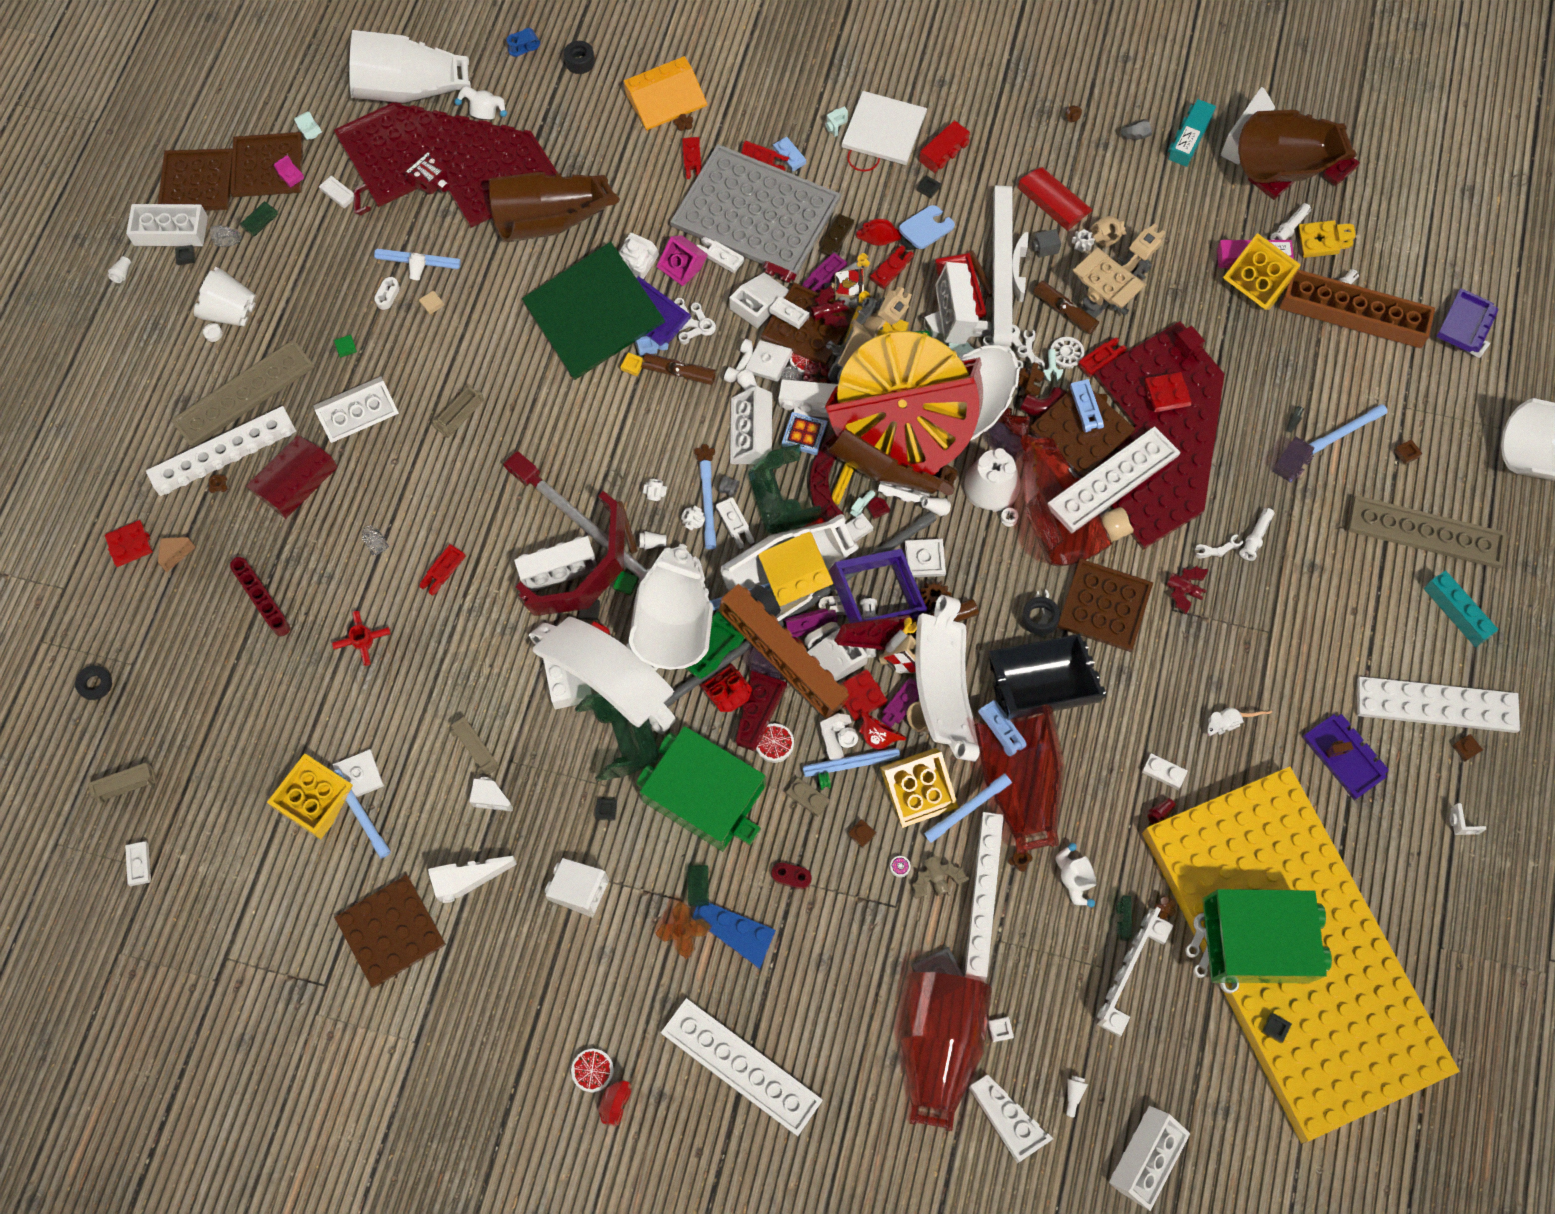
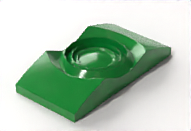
(723, 639)

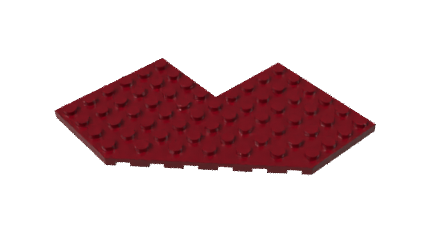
(471, 151)
(1179, 488)

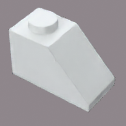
(488, 795)

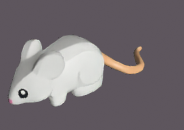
(1228, 720)

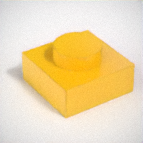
(632, 364)

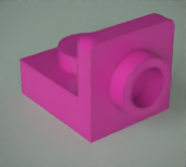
(288, 171)

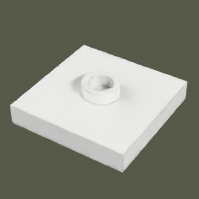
(769, 360)
(925, 557)
(361, 773)

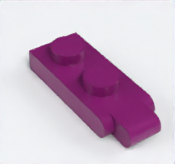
(809, 622)
(899, 705)

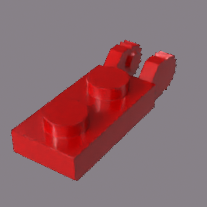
(763, 154)
(692, 155)
(891, 268)
(1100, 357)
(442, 568)

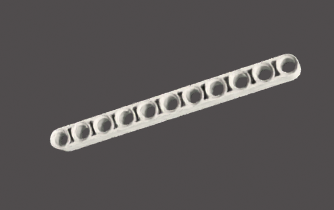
(1002, 266)

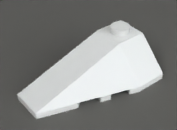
(453, 881)

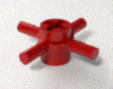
(356, 641)

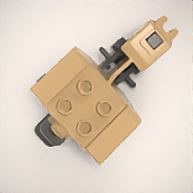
(1114, 283)
(873, 316)

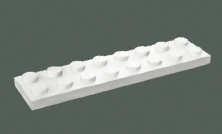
(1113, 479)
(1438, 704)
(742, 1067)

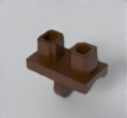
(1027, 378)

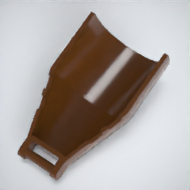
(1290, 146)
(545, 204)
(885, 469)

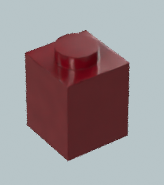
(1189, 342)

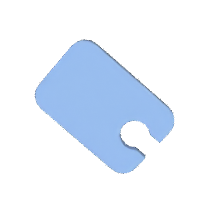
(923, 230)

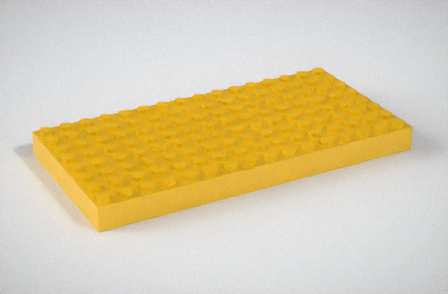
(1360, 1029)

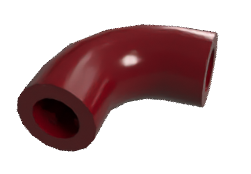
(1037, 406)

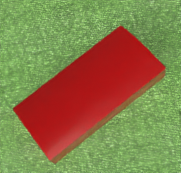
(1053, 198)

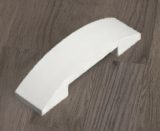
(1018, 283)

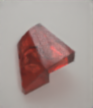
(1017, 424)

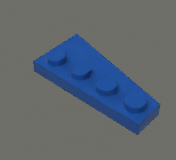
(739, 933)

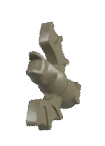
(936, 874)

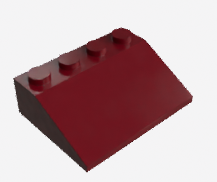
(292, 476)

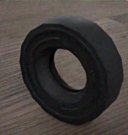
(88, 672)

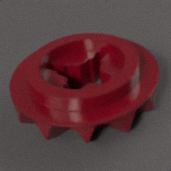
(813, 369)

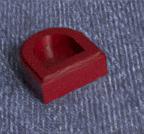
(878, 507)

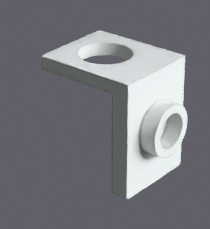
(1458, 822)

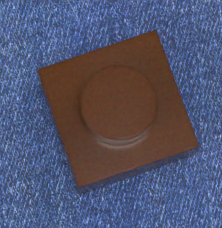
(1408, 452)
(1467, 747)
(1339, 748)
(862, 833)

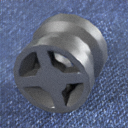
(729, 486)

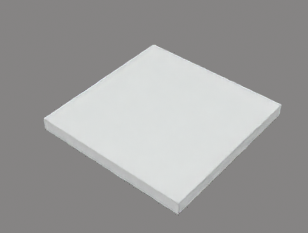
(884, 127)

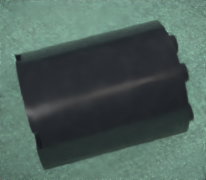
(1045, 673)

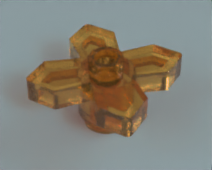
(673, 931)

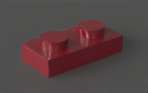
(1340, 170)

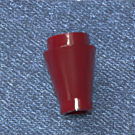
(1161, 811)

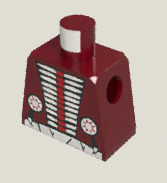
(428, 175)

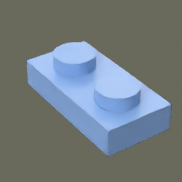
(788, 149)

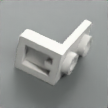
(829, 731)

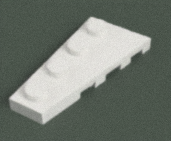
(1013, 1125)

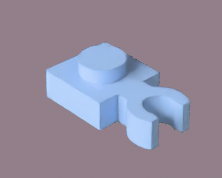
(647, 345)

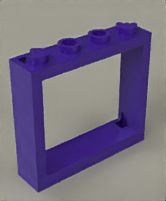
(858, 564)

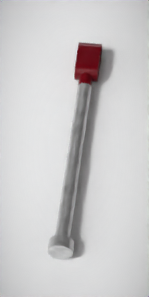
(528, 474)

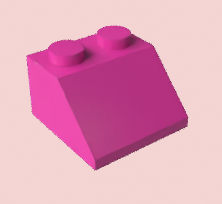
(681, 259)

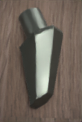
(1295, 419)

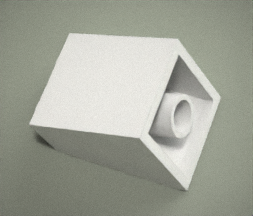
(577, 886)

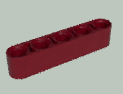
(265, 602)

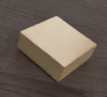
(431, 302)

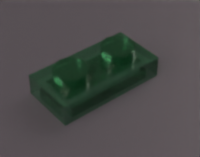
(259, 219)
(698, 885)
(1124, 926)

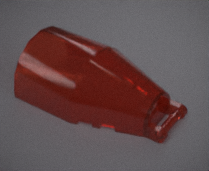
(1044, 478)
(1036, 775)
(942, 1041)

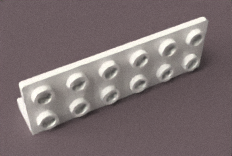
(1155, 929)

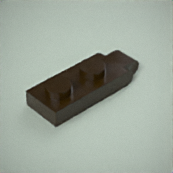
(836, 235)

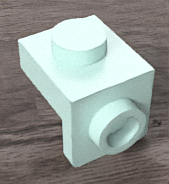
(835, 119)
(307, 125)

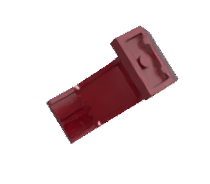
(595, 582)

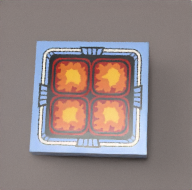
(806, 432)

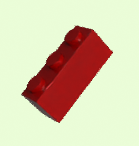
(944, 146)

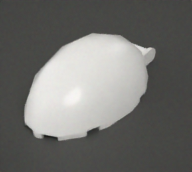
(999, 381)

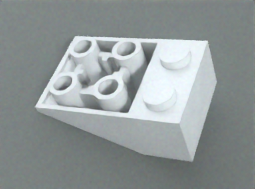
(755, 298)
(837, 658)

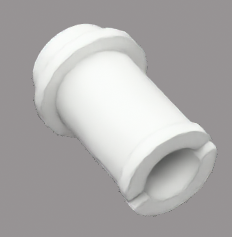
(1348, 278)

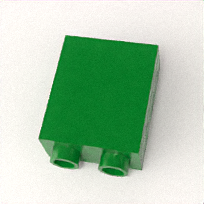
(701, 787)
(1265, 936)

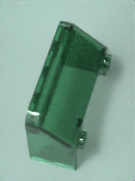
(774, 512)
(635, 743)

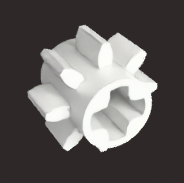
(1083, 240)
(654, 489)
(693, 518)

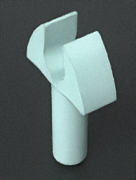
(1052, 367)
(861, 503)

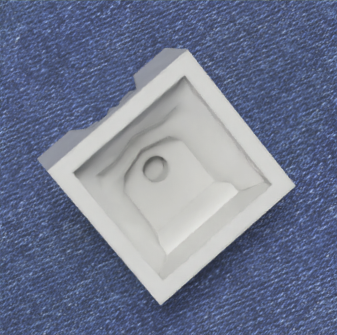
(638, 254)

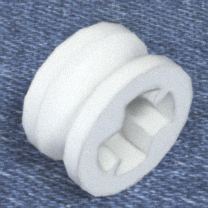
(1006, 522)

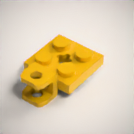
(1332, 237)

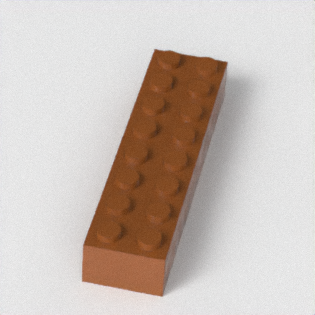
(1358, 308)
(783, 651)

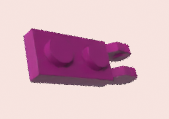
(825, 272)

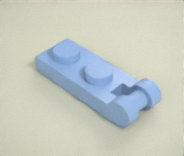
(1086, 405)
(1002, 728)

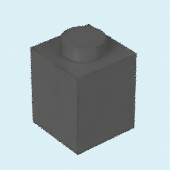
(1046, 243)

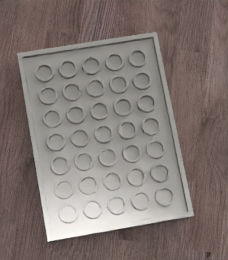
(756, 209)

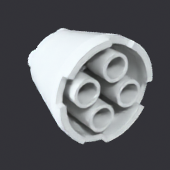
(224, 299)
(993, 481)

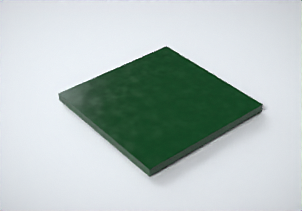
(593, 310)

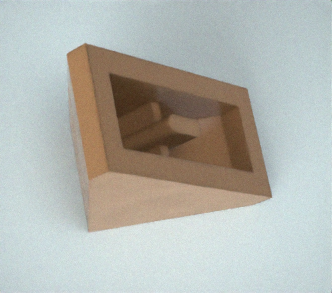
(173, 551)

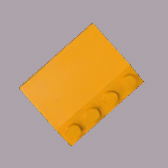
(664, 93)

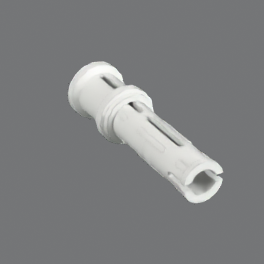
(1287, 229)
(1254, 540)
(868, 611)

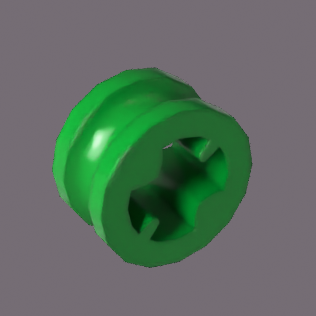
(824, 780)

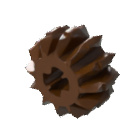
(935, 590)

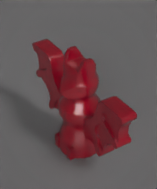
(826, 310)
(1183, 585)

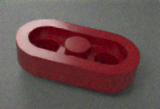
(785, 274)
(791, 877)

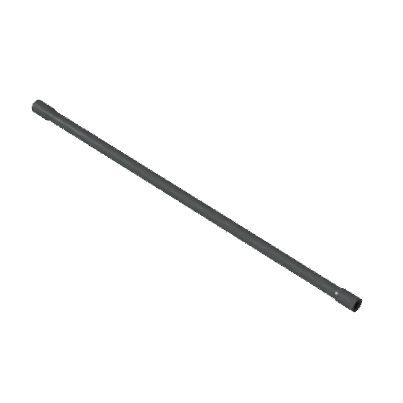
(920, 524)

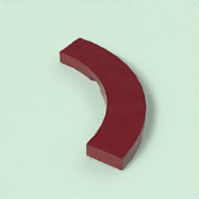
(820, 482)

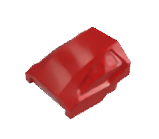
(727, 689)
(612, 1103)

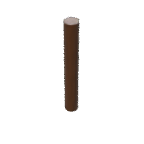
(981, 274)
(628, 532)

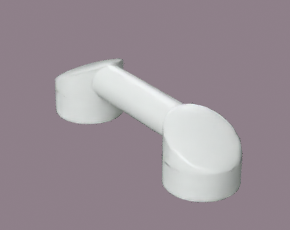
(747, 349)

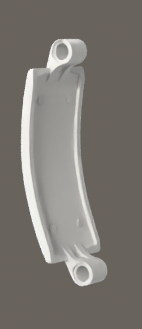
(607, 668)
(943, 679)

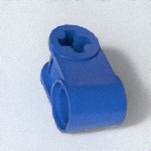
(524, 41)

